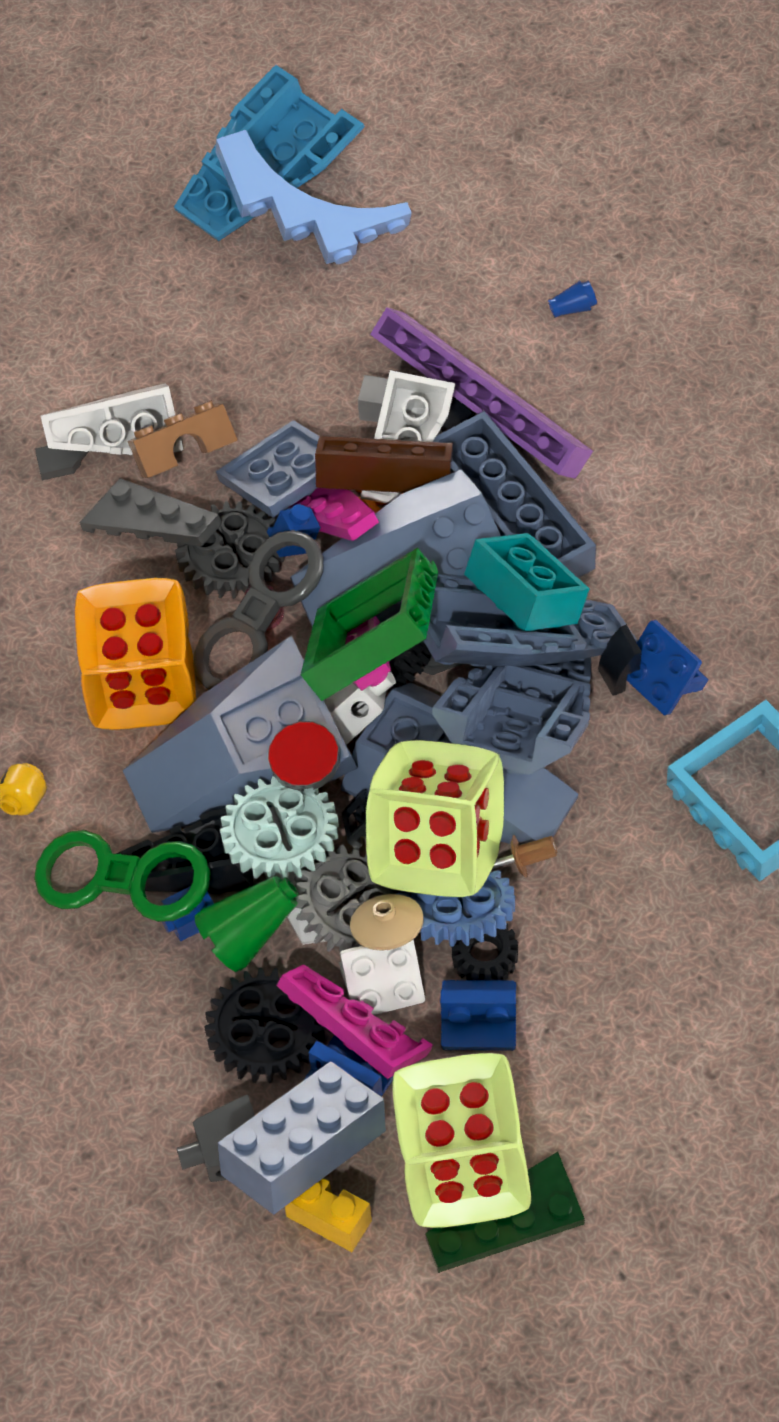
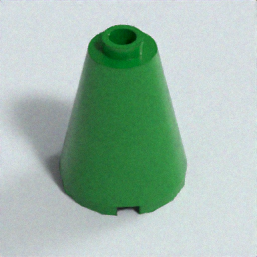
(246, 920)

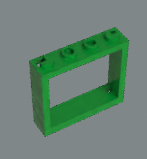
(331, 663)

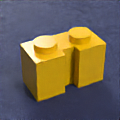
(334, 1217)

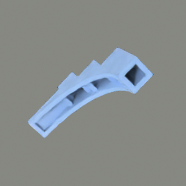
(297, 213)

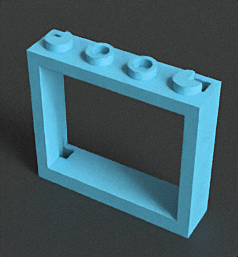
(706, 810)

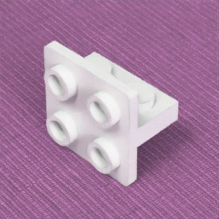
(383, 978)

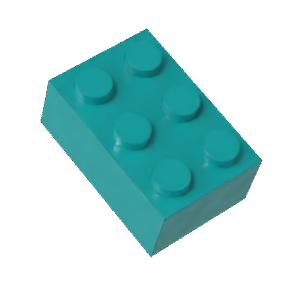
(526, 582)

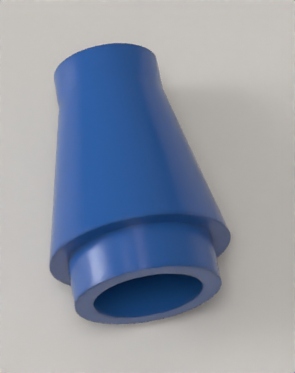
(575, 299)

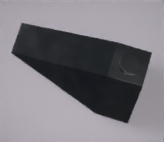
(178, 874)

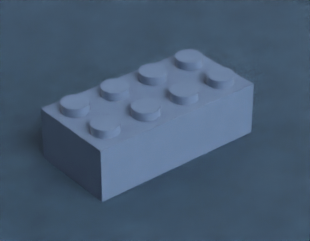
(301, 1137)

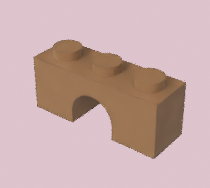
(154, 448)

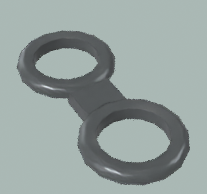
(260, 603)

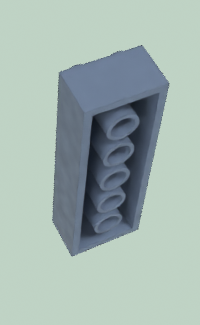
(516, 493)

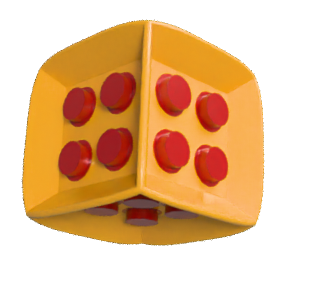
(134, 653)

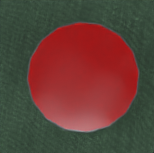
(304, 755)

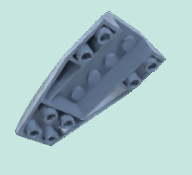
(532, 802)

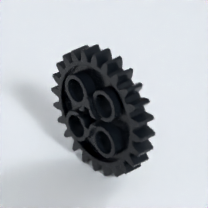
(258, 1054)

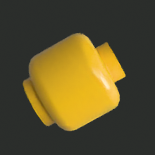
(21, 789)

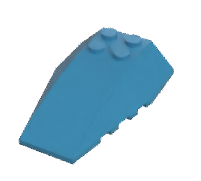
(288, 132)

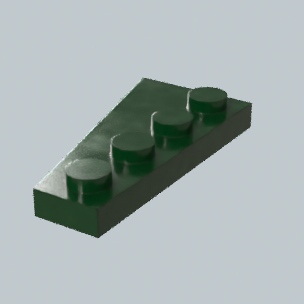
(550, 1212)

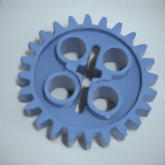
(467, 916)

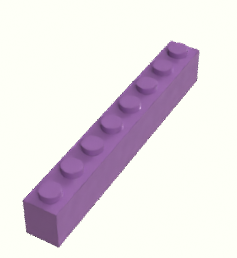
(482, 393)

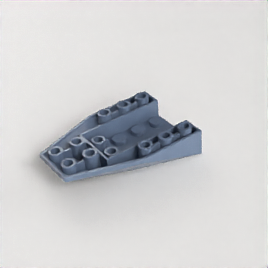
(226, 741)

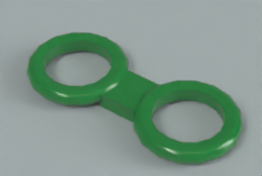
(122, 875)

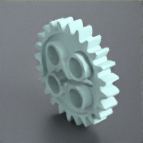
(309, 816)

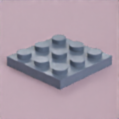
(275, 470)

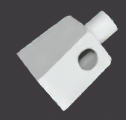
(356, 708)

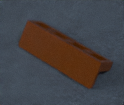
(379, 463)

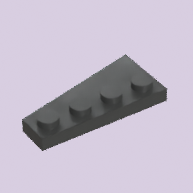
(150, 514)

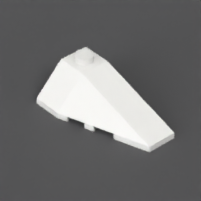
(411, 411)
(109, 422)

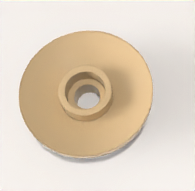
(386, 922)

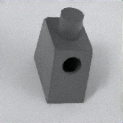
(209, 1131)

